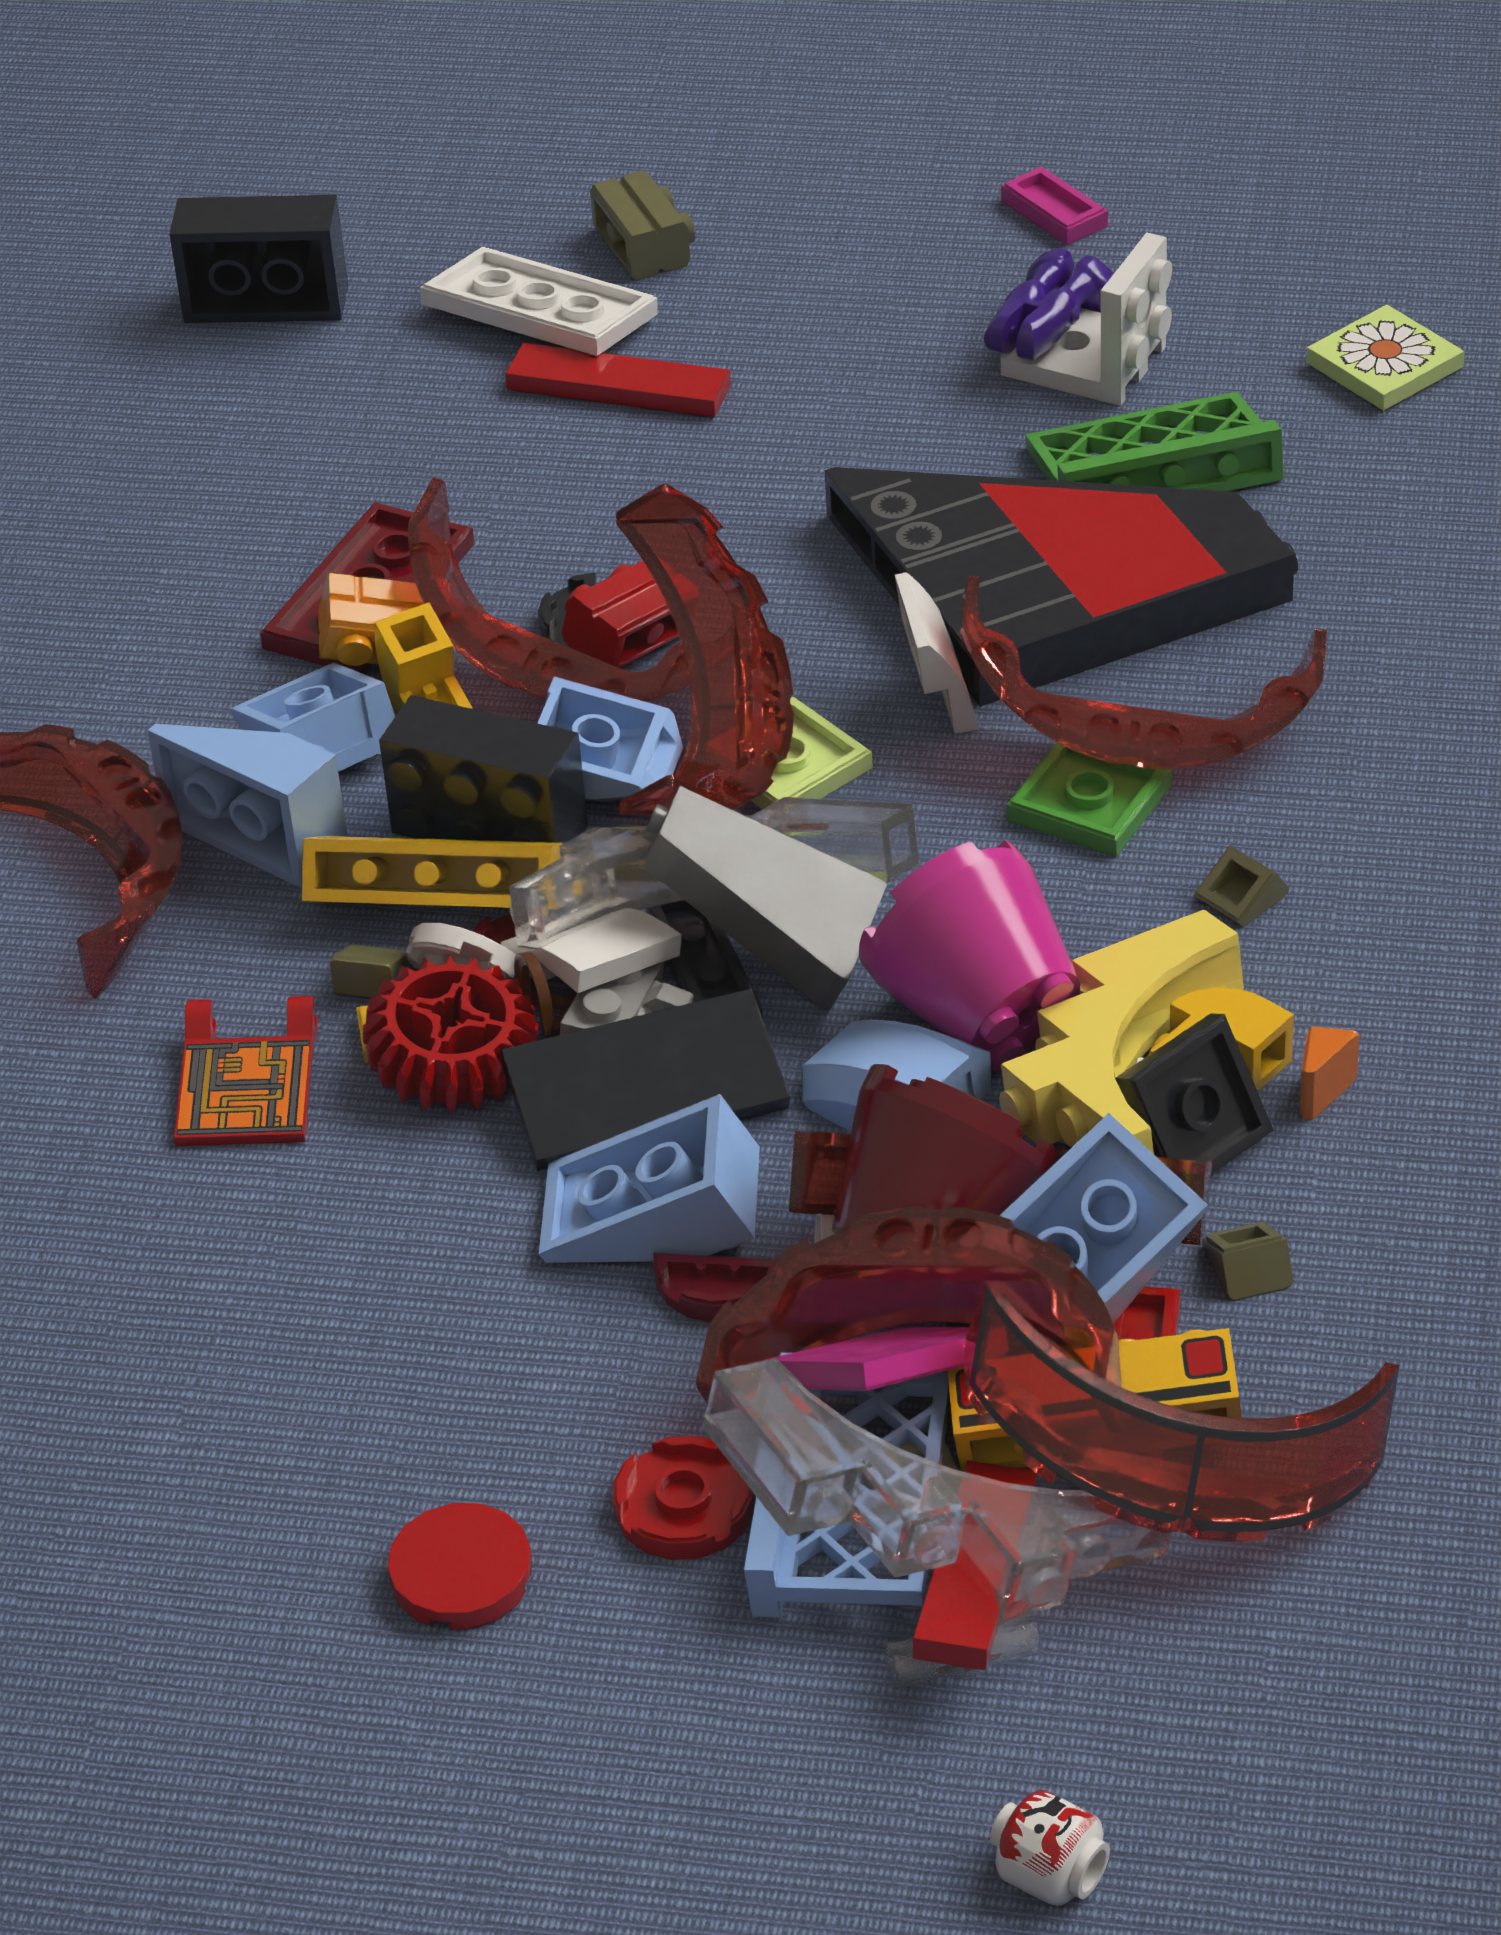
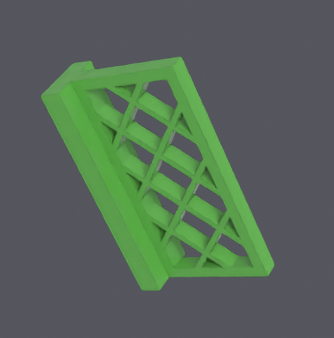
(1230, 457)

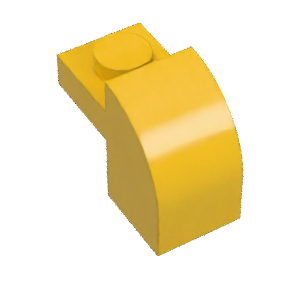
(417, 658)
(1257, 1024)

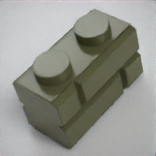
(641, 224)

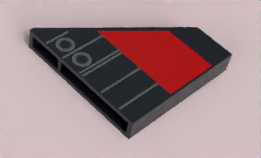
(1064, 564)

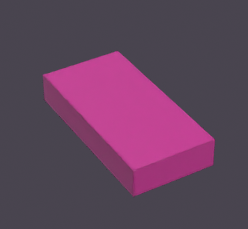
(1054, 205)

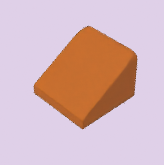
(1327, 1068)

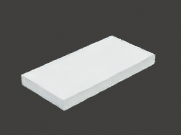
(539, 301)

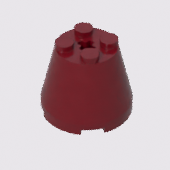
(932, 1151)

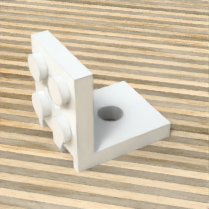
(1113, 342)

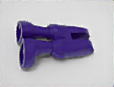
(1047, 303)

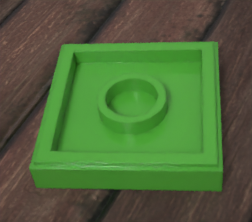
(1087, 799)

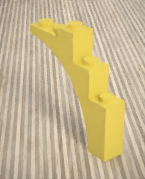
(1110, 1024)

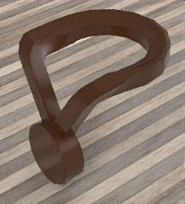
(542, 998)

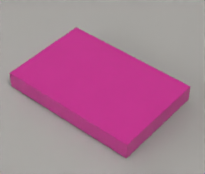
(879, 1358)

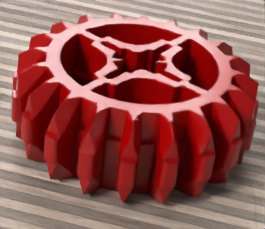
(445, 1031)

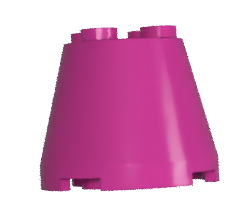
(973, 949)

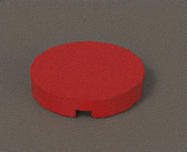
(681, 1499)
(460, 1565)

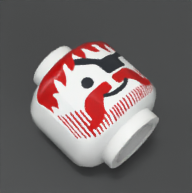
(1049, 1848)

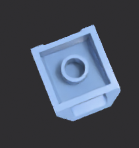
(326, 708)
(620, 738)
(839, 1068)

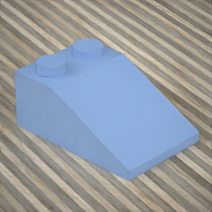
(250, 792)
(655, 1189)
(1110, 1211)

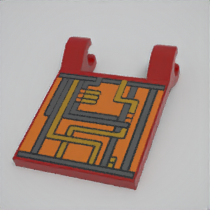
(245, 1086)

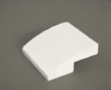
(934, 652)
(606, 950)

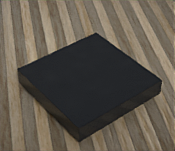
(1197, 1095)

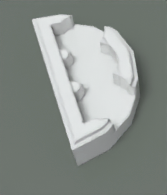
(439, 940)

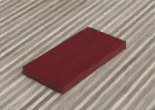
(371, 549)

